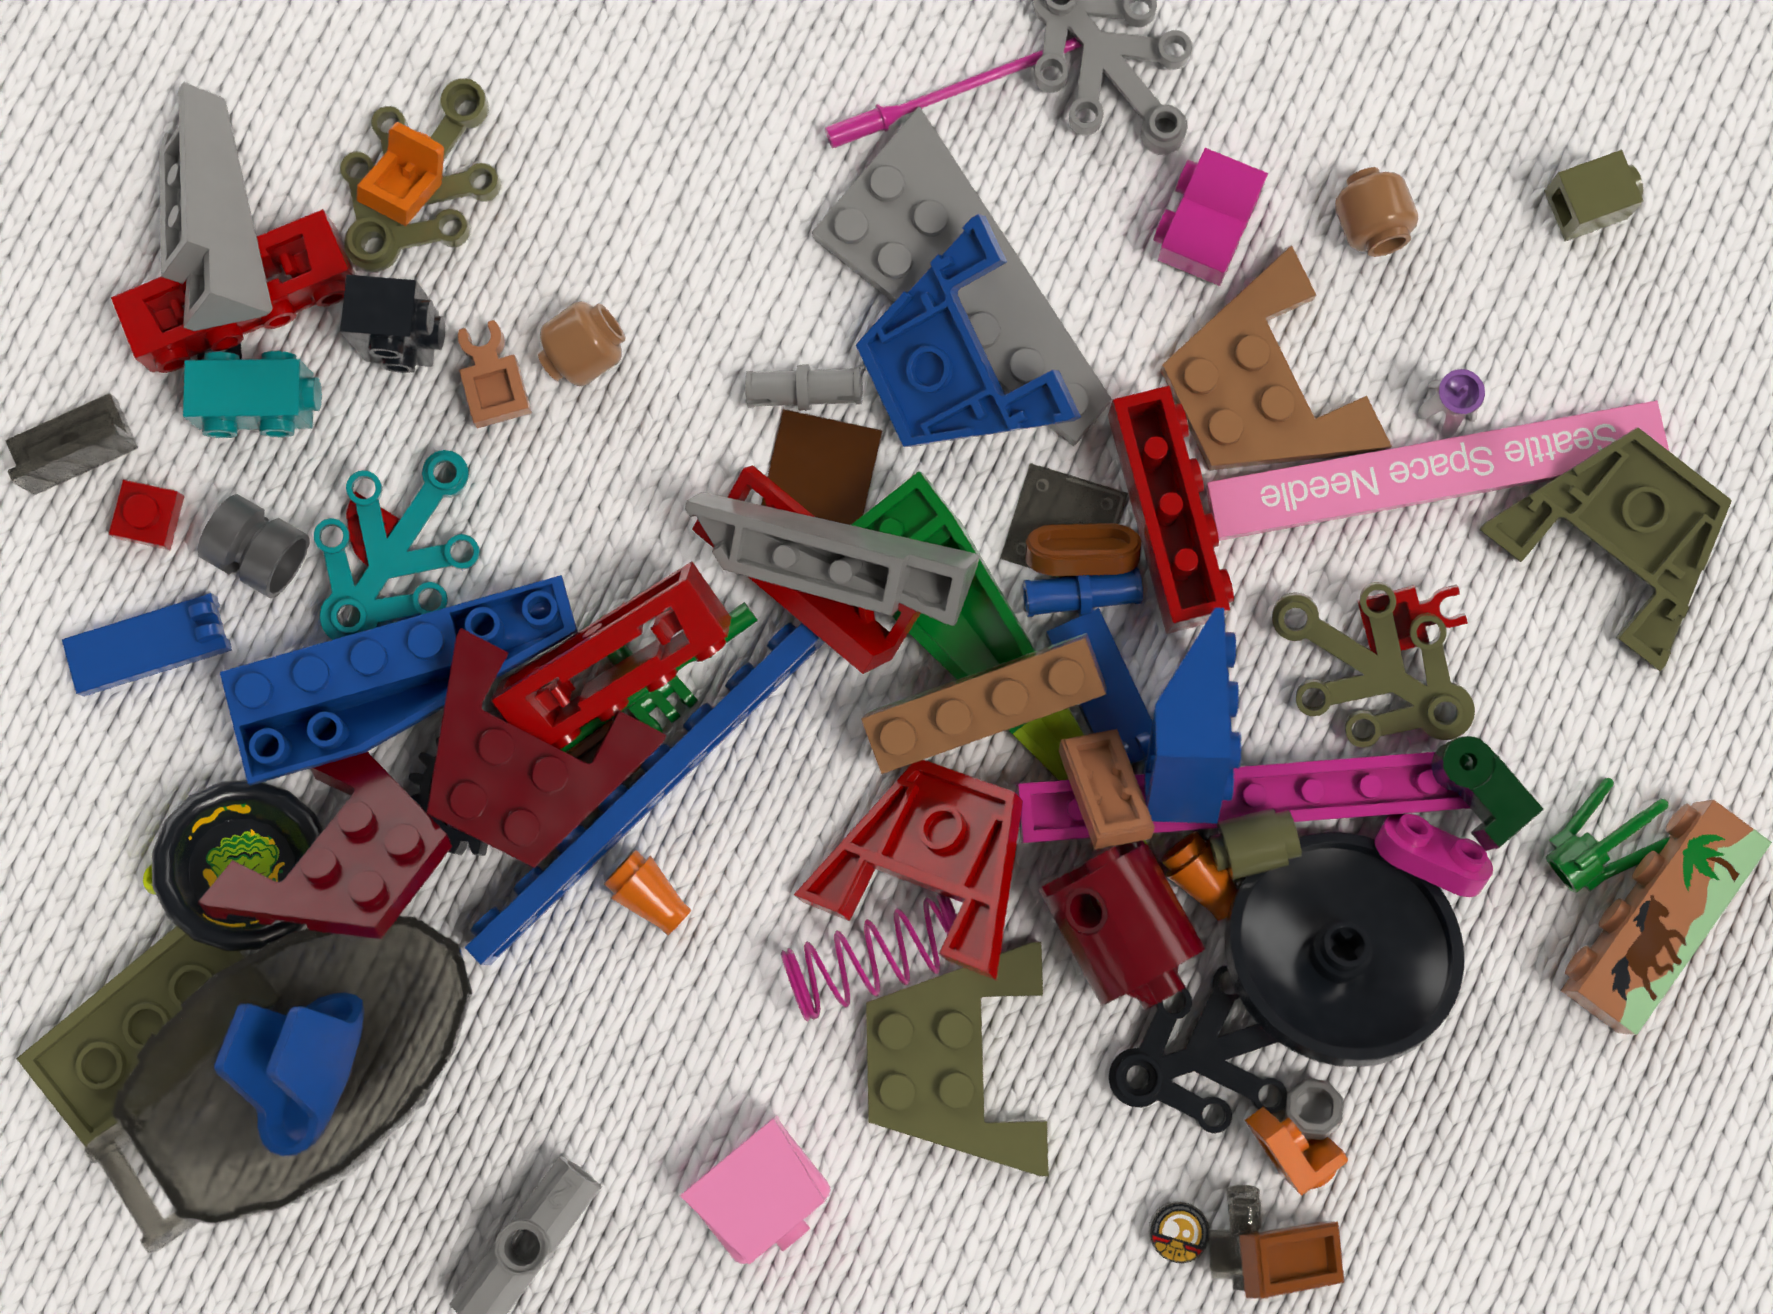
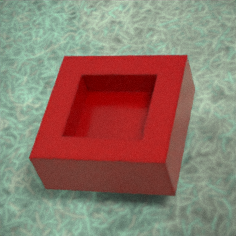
(146, 514)

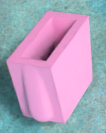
(759, 1194)

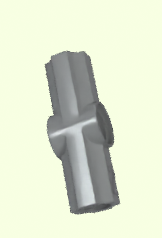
(550, 1216)

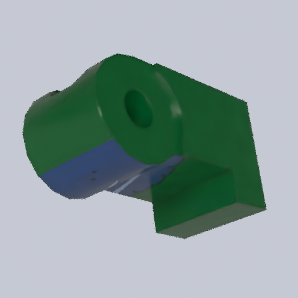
(1487, 787)

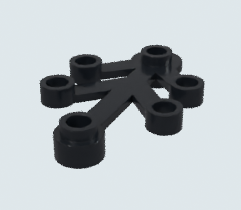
(1203, 1054)

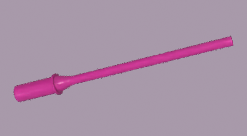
(883, 116)

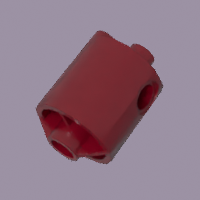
(1124, 925)

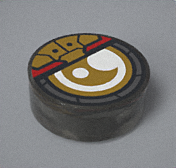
(1179, 1231)

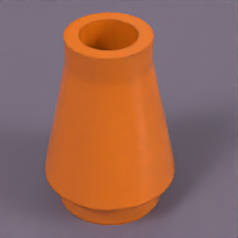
(1195, 872)
(647, 892)

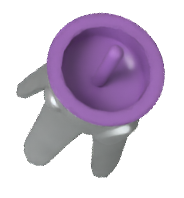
(1457, 395)

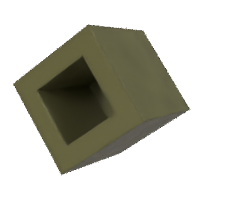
(1594, 195)

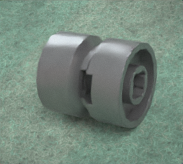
(246, 542)

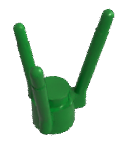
(1582, 859)

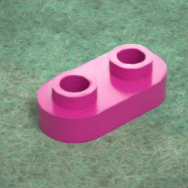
(1434, 854)

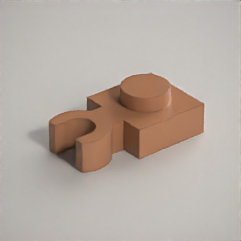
(494, 383)

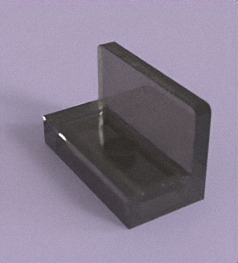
(70, 445)

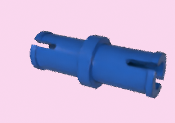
(1081, 593)

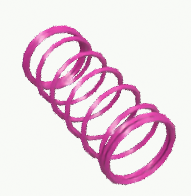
(797, 980)

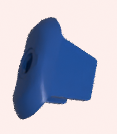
(292, 1066)

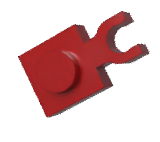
(1407, 609)

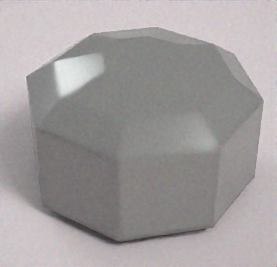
(1314, 1108)

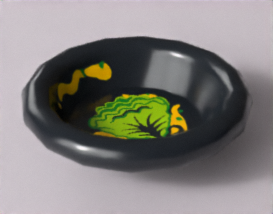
(227, 822)

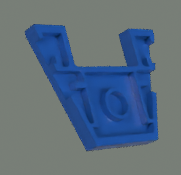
(934, 366)

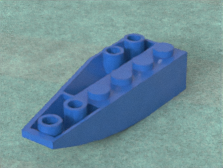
(379, 681)

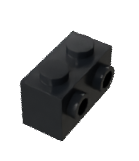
(391, 322)

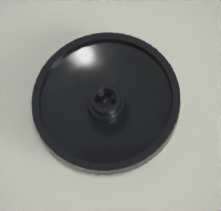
(1344, 953)

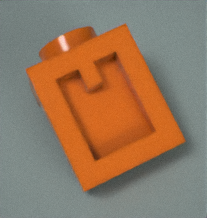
(1298, 1161)

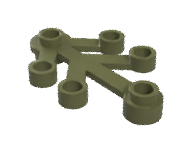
(395, 236)
(1381, 671)

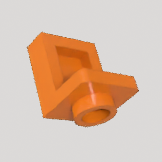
(404, 175)

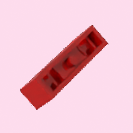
(305, 248)
(693, 610)

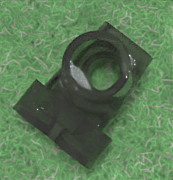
(1225, 1248)

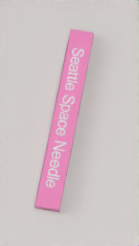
(1420, 472)

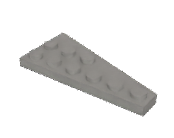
(914, 208)

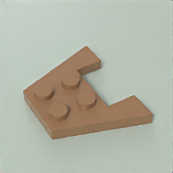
(1243, 393)

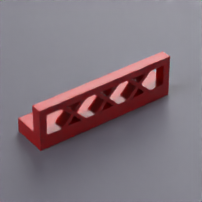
(842, 626)

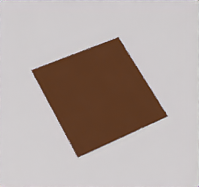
(825, 464)

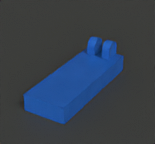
(146, 645)
(1122, 705)

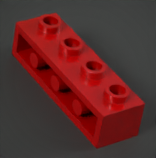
(1169, 509)

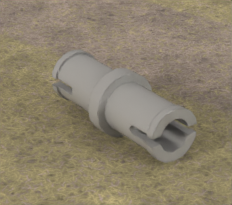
(804, 387)

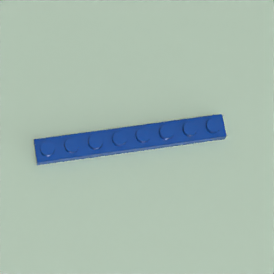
(627, 807)

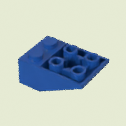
(1191, 733)

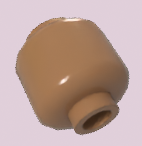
(1376, 212)
(581, 343)

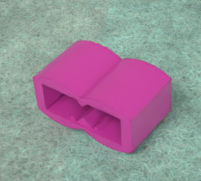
(1210, 216)

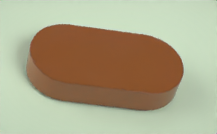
(1083, 549)

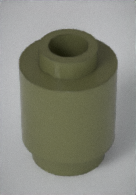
(1255, 843)

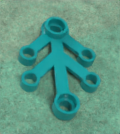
(389, 555)

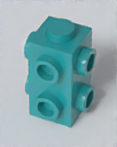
(250, 394)

